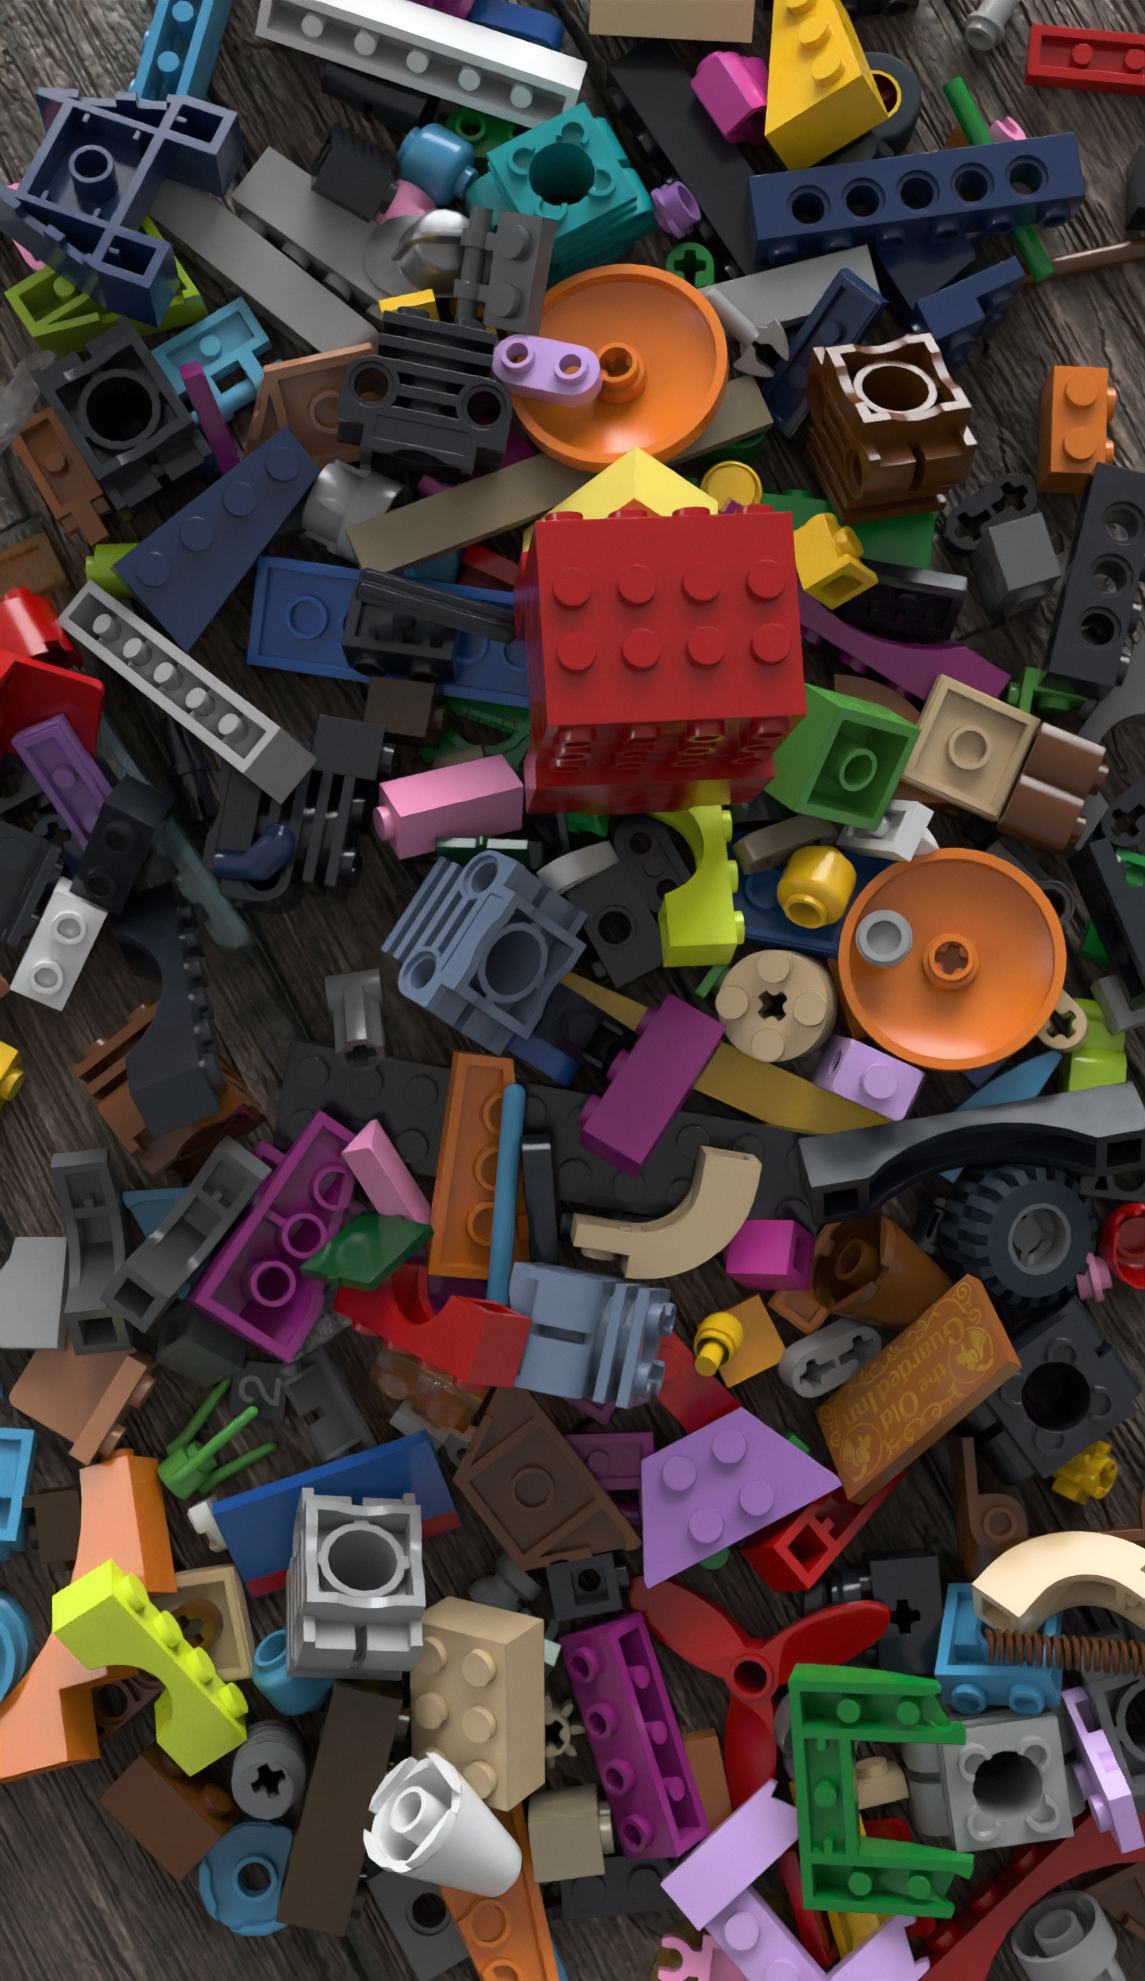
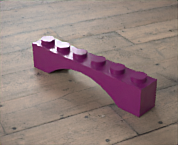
(908, 666)

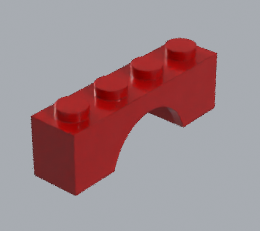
(468, 1338)

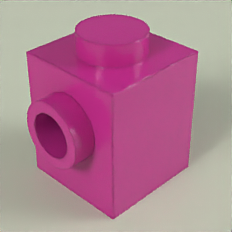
(771, 1255)

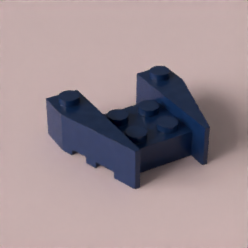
(97, 181)

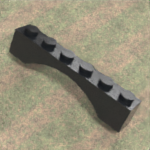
(175, 1062)
(1079, 1130)

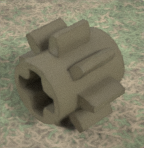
(556, 1745)

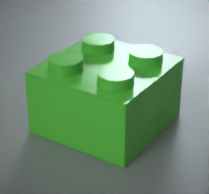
(842, 759)

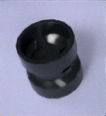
(840, 1589)

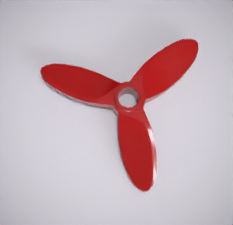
(719, 1644)

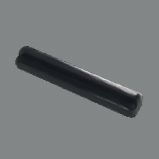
(435, 605)

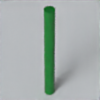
(977, 134)

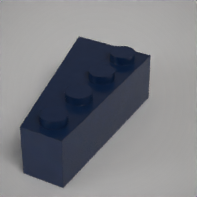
(209, 545)

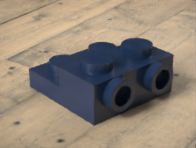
(967, 310)

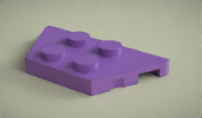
(720, 1490)

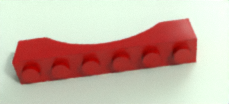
(967, 1944)

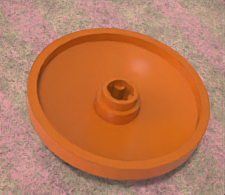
(657, 359)
(978, 968)

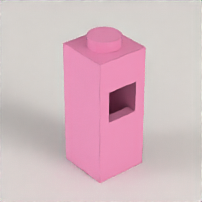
(449, 802)

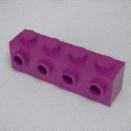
(634, 1737)

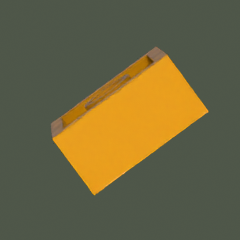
(760, 1345)

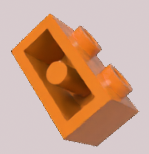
(1073, 427)

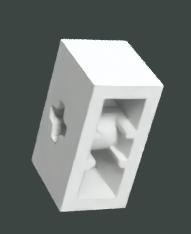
(58, 947)

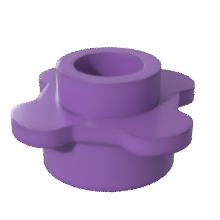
(676, 209)

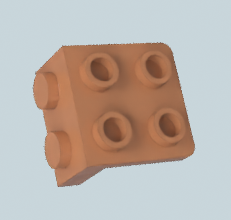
(85, 1395)

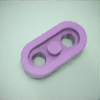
(542, 372)

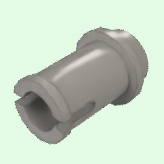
(987, 24)

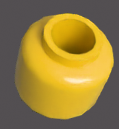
(816, 886)

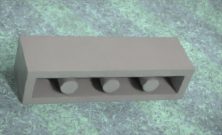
(309, 229)

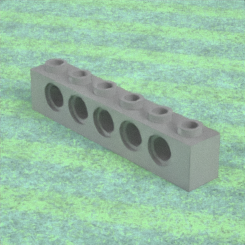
(187, 692)

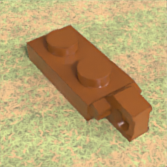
(63, 477)

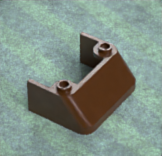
(994, 1520)

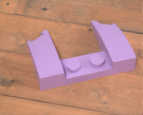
(717, 1894)

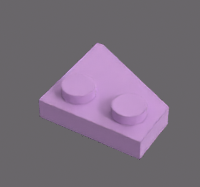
(1099, 1775)

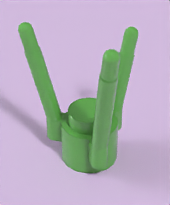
(190, 1465)

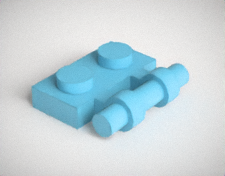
(222, 345)

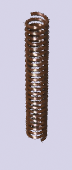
(1019, 1640)

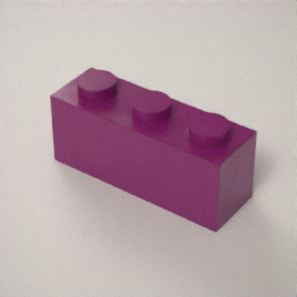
(649, 1084)

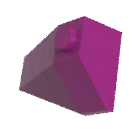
(255, 1273)

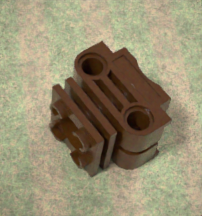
(887, 428)
(179, 1152)

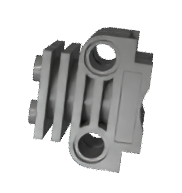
(354, 1588)
(1020, 1804)

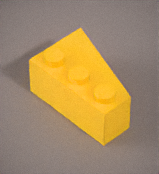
(817, 83)

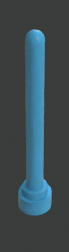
(506, 1194)

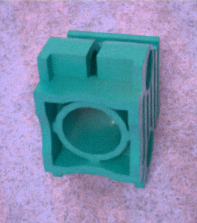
(572, 158)

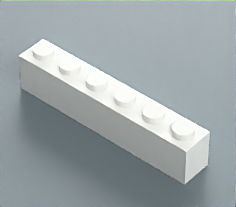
(430, 54)

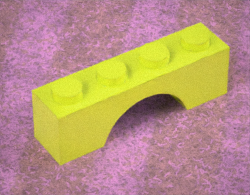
(700, 917)
(112, 1622)

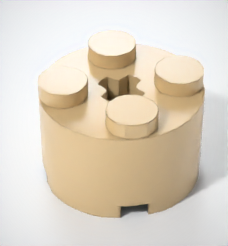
(747, 1001)

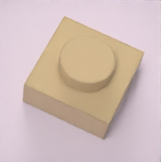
(879, 1782)

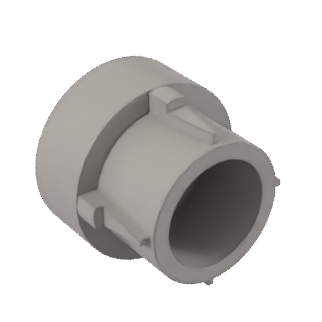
(346, 498)
(1066, 1940)

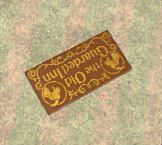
(916, 1389)

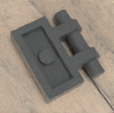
(517, 270)

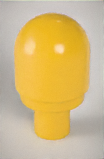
(717, 1342)

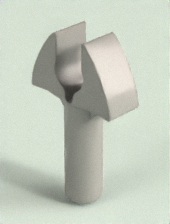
(747, 333)

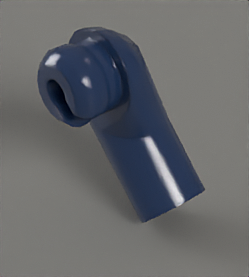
(260, 860)

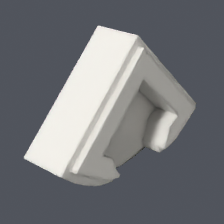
(203, 1521)

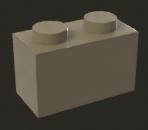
(569, 1832)

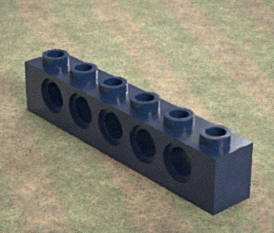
(1043, 163)

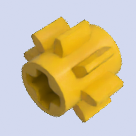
(1086, 1474)

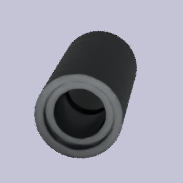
(390, 101)

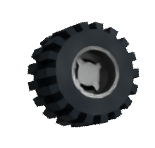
(1019, 1231)

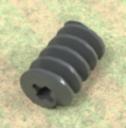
(269, 1769)

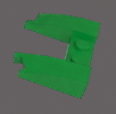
(839, 1866)

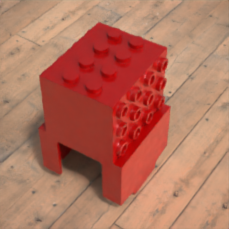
(658, 658)

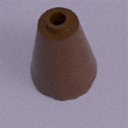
(878, 1274)

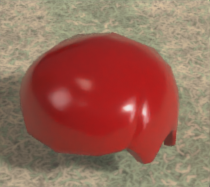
(1123, 1244)

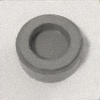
(884, 939)

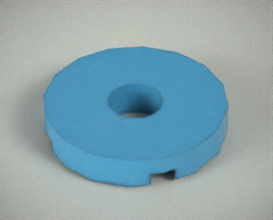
(220, 1881)

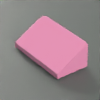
(385, 1175)

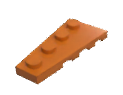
(468, 1171)
(506, 1932)

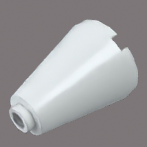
(440, 1830)

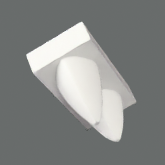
(899, 834)

